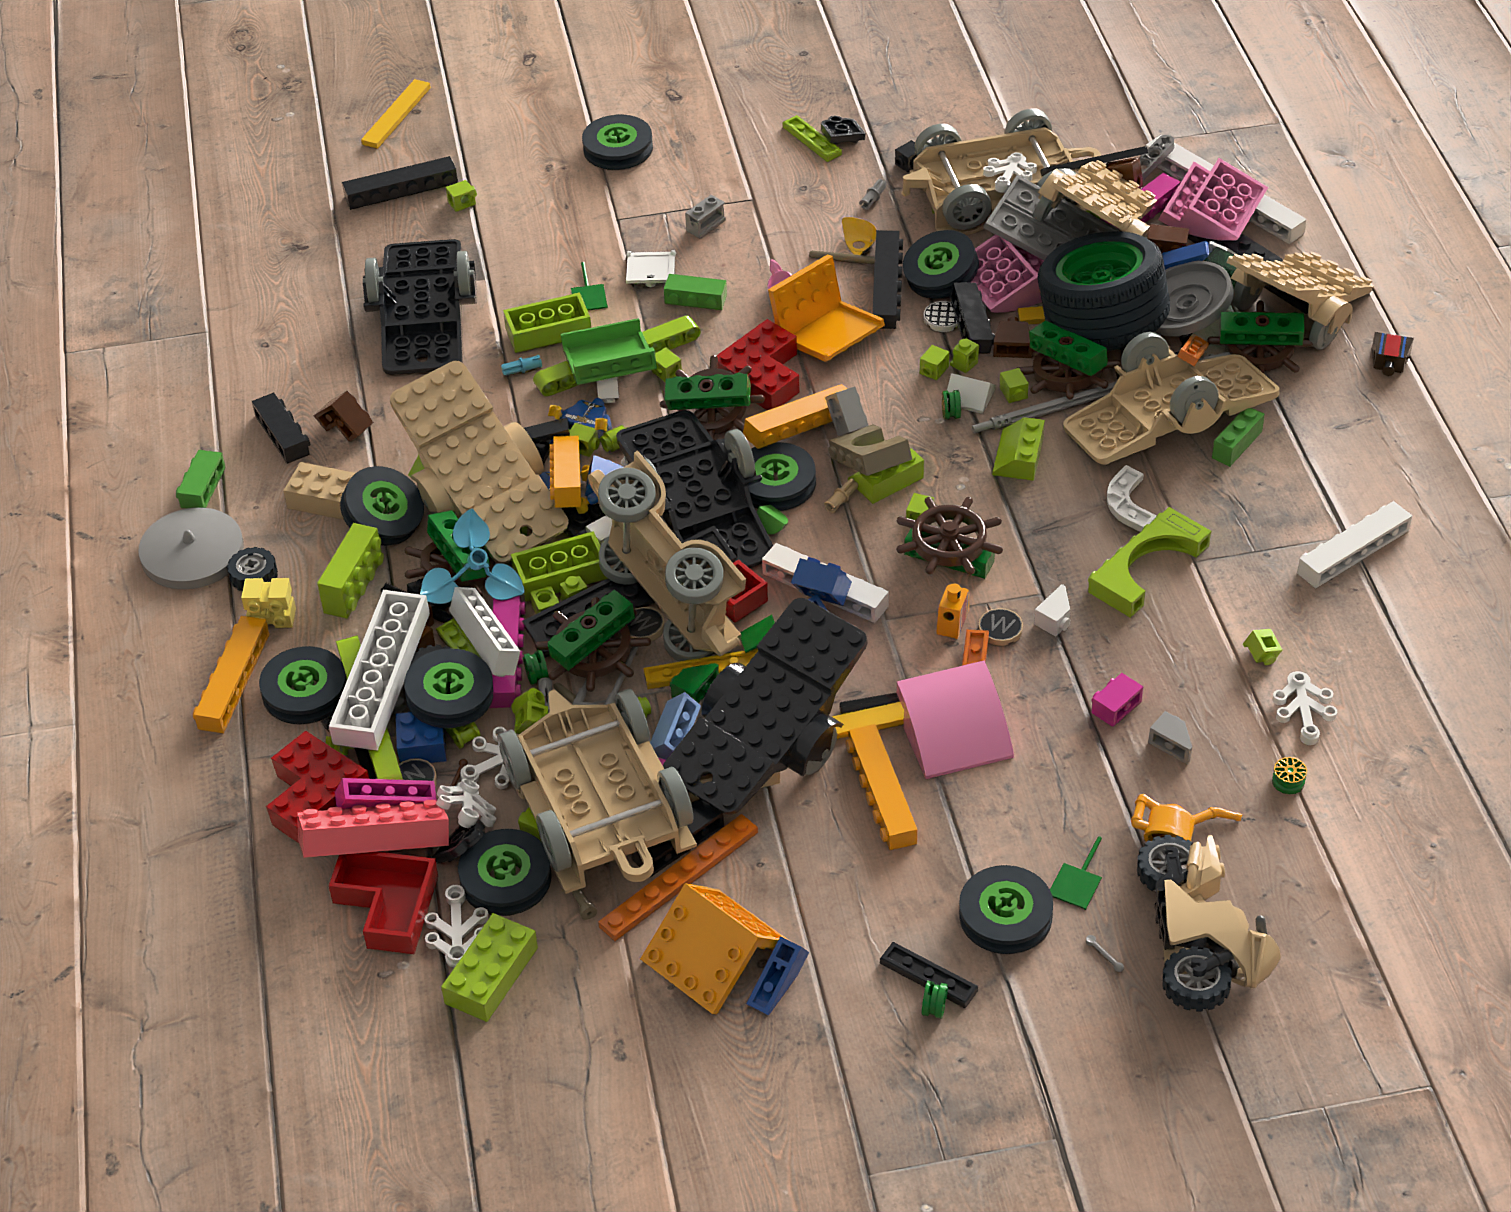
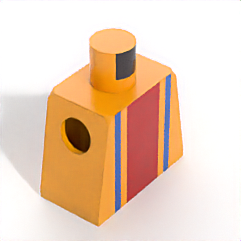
(954, 601)

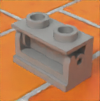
(705, 216)
(846, 411)

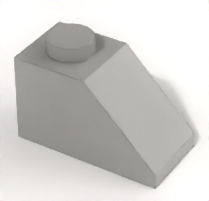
(1171, 736)

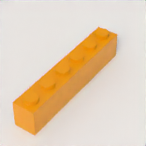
(789, 419)
(565, 472)
(231, 674)
(882, 787)

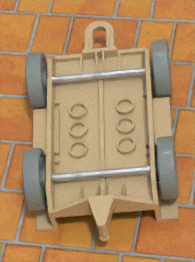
(953, 168)
(683, 579)
(597, 787)

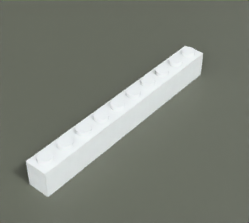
(1268, 215)

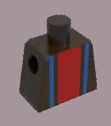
(1391, 352)

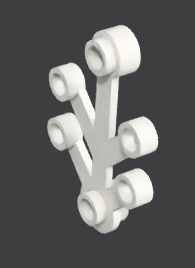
(1014, 162)
(1300, 683)
(488, 764)
(470, 800)
(457, 930)

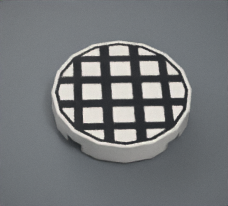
(940, 316)

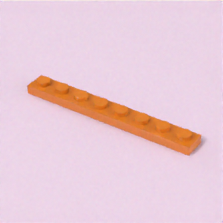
(673, 879)

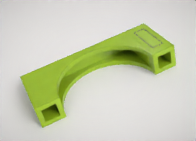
(1167, 532)

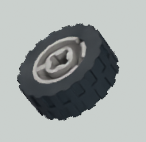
(251, 564)

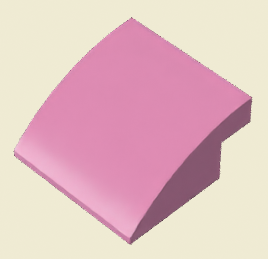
(1214, 201)
(1007, 276)
(954, 719)

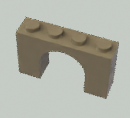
(867, 451)

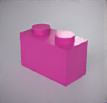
(1116, 699)

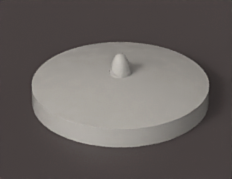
(1196, 297)
(190, 548)

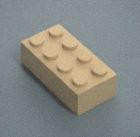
(317, 490)

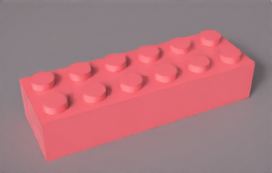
(372, 828)

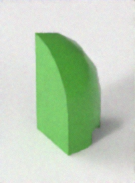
(772, 519)

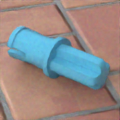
(521, 365)

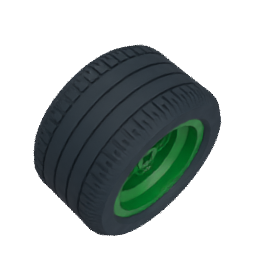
(1105, 287)

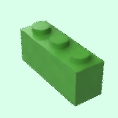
(695, 291)
(1238, 436)
(200, 479)

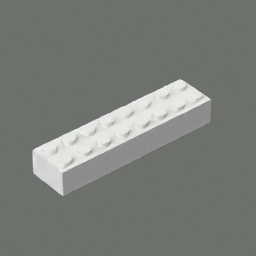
(379, 670)

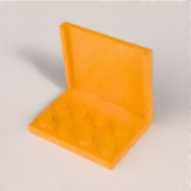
(813, 311)
(706, 944)

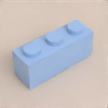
(674, 724)

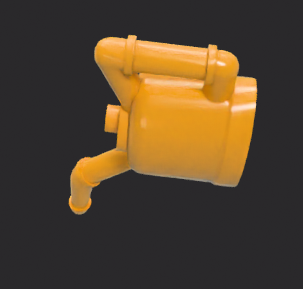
(1172, 818)

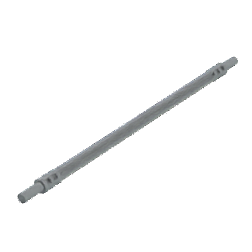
(1054, 405)

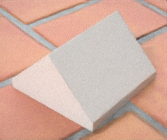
(973, 393)

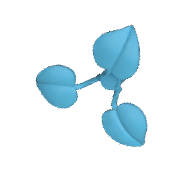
(472, 532)

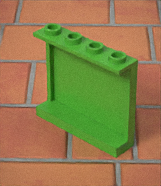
(607, 351)

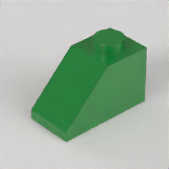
(694, 681)

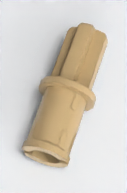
(841, 495)

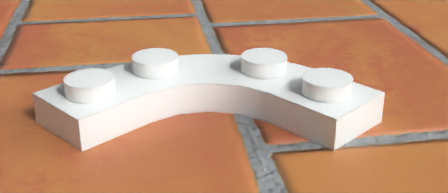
(1120, 503)

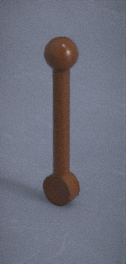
(463, 762)

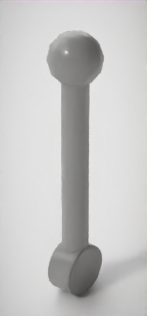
(1091, 941)

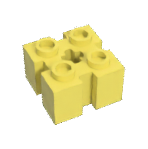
(269, 601)

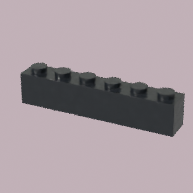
(400, 182)
(886, 277)

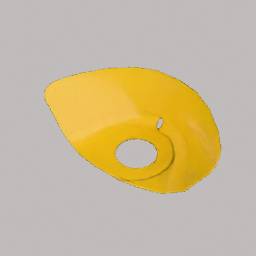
(858, 230)

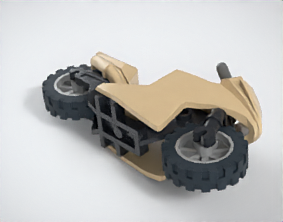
(1201, 933)

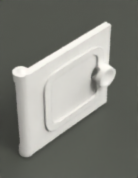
(649, 264)

